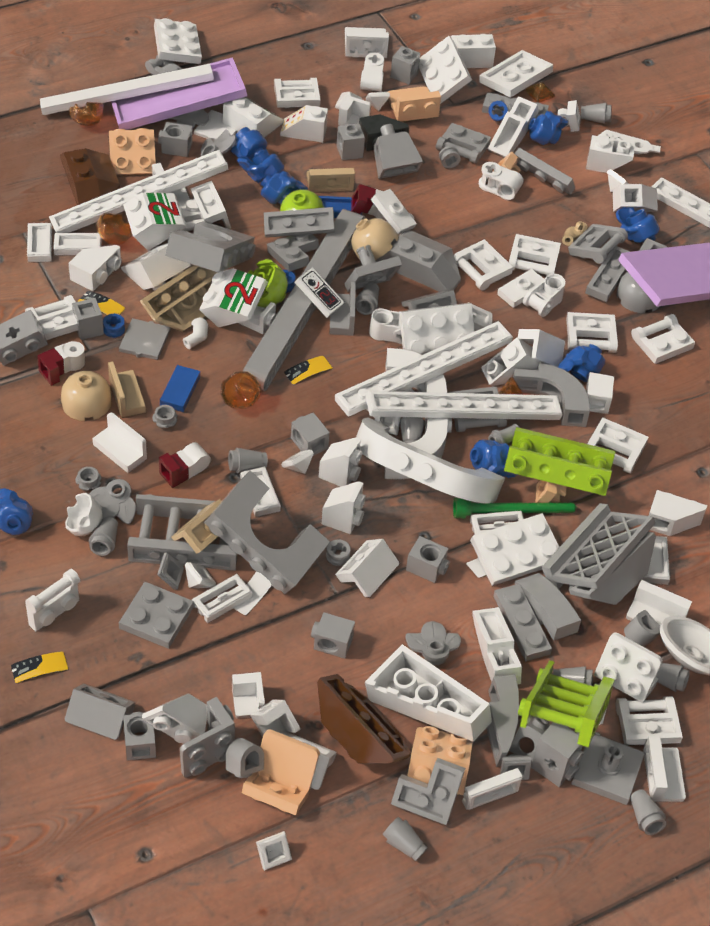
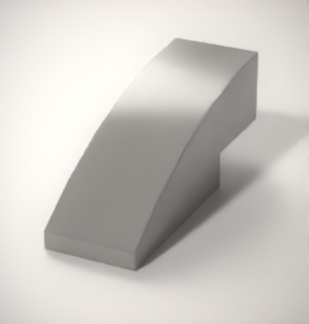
(550, 606)
(504, 715)

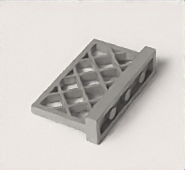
(588, 539)

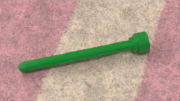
(464, 507)

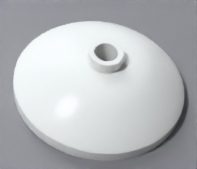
(687, 643)

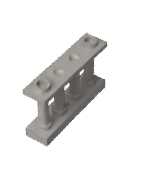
(152, 550)

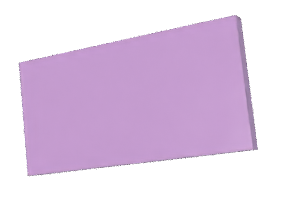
(169, 103)
(671, 273)

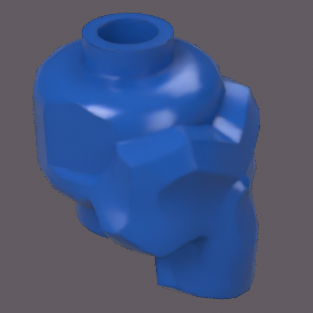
(547, 128)
(248, 143)
(261, 166)
(279, 186)
(638, 224)
(583, 361)
(491, 456)
(15, 513)

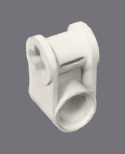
(372, 73)
(501, 181)
(546, 294)
(385, 326)

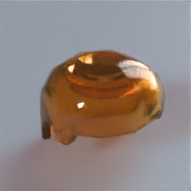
(89, 115)
(113, 229)
(240, 390)

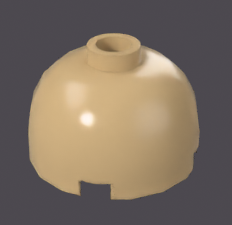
(375, 233)
(85, 396)

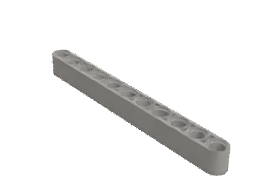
(298, 307)

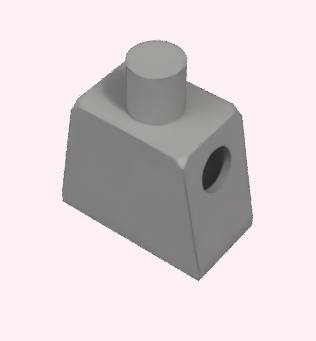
(395, 153)

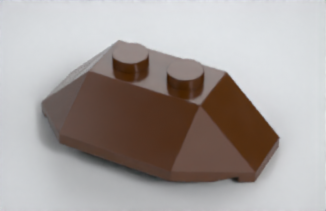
(89, 174)
(358, 723)

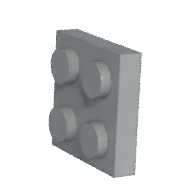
(156, 615)

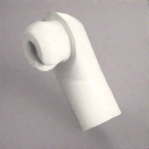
(199, 334)

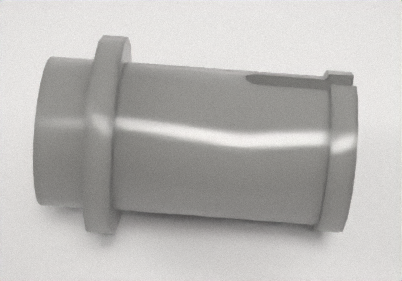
(503, 436)

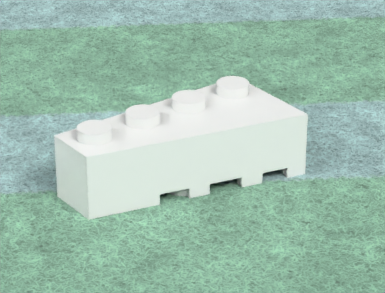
(427, 694)

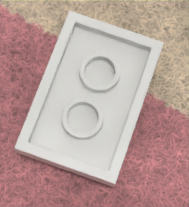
(177, 41)
(444, 69)
(516, 73)
(435, 326)
(515, 548)

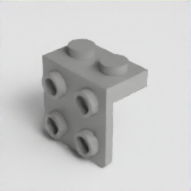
(211, 745)

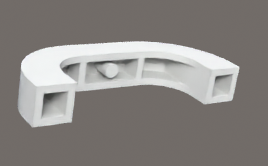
(435, 428)
(461, 482)

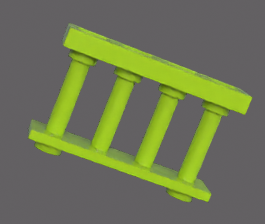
(560, 461)
(567, 703)

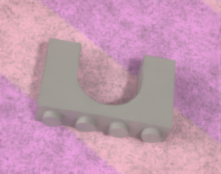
(211, 247)
(233, 525)

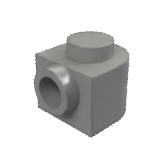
(639, 632)
(244, 758)

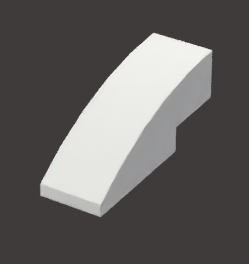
(513, 127)
(496, 644)

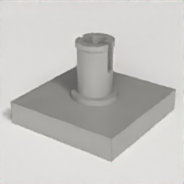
(371, 270)
(608, 769)

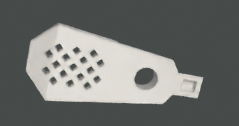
(644, 146)

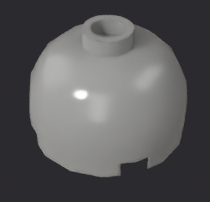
(633, 296)

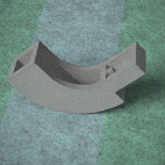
(556, 381)

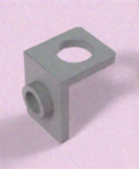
(534, 730)

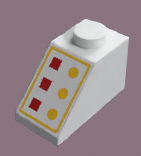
(306, 124)

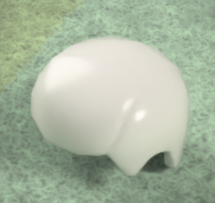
(84, 516)

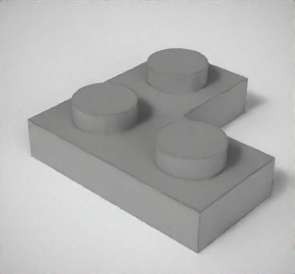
(292, 249)
(431, 799)

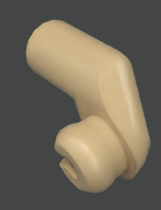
(574, 232)

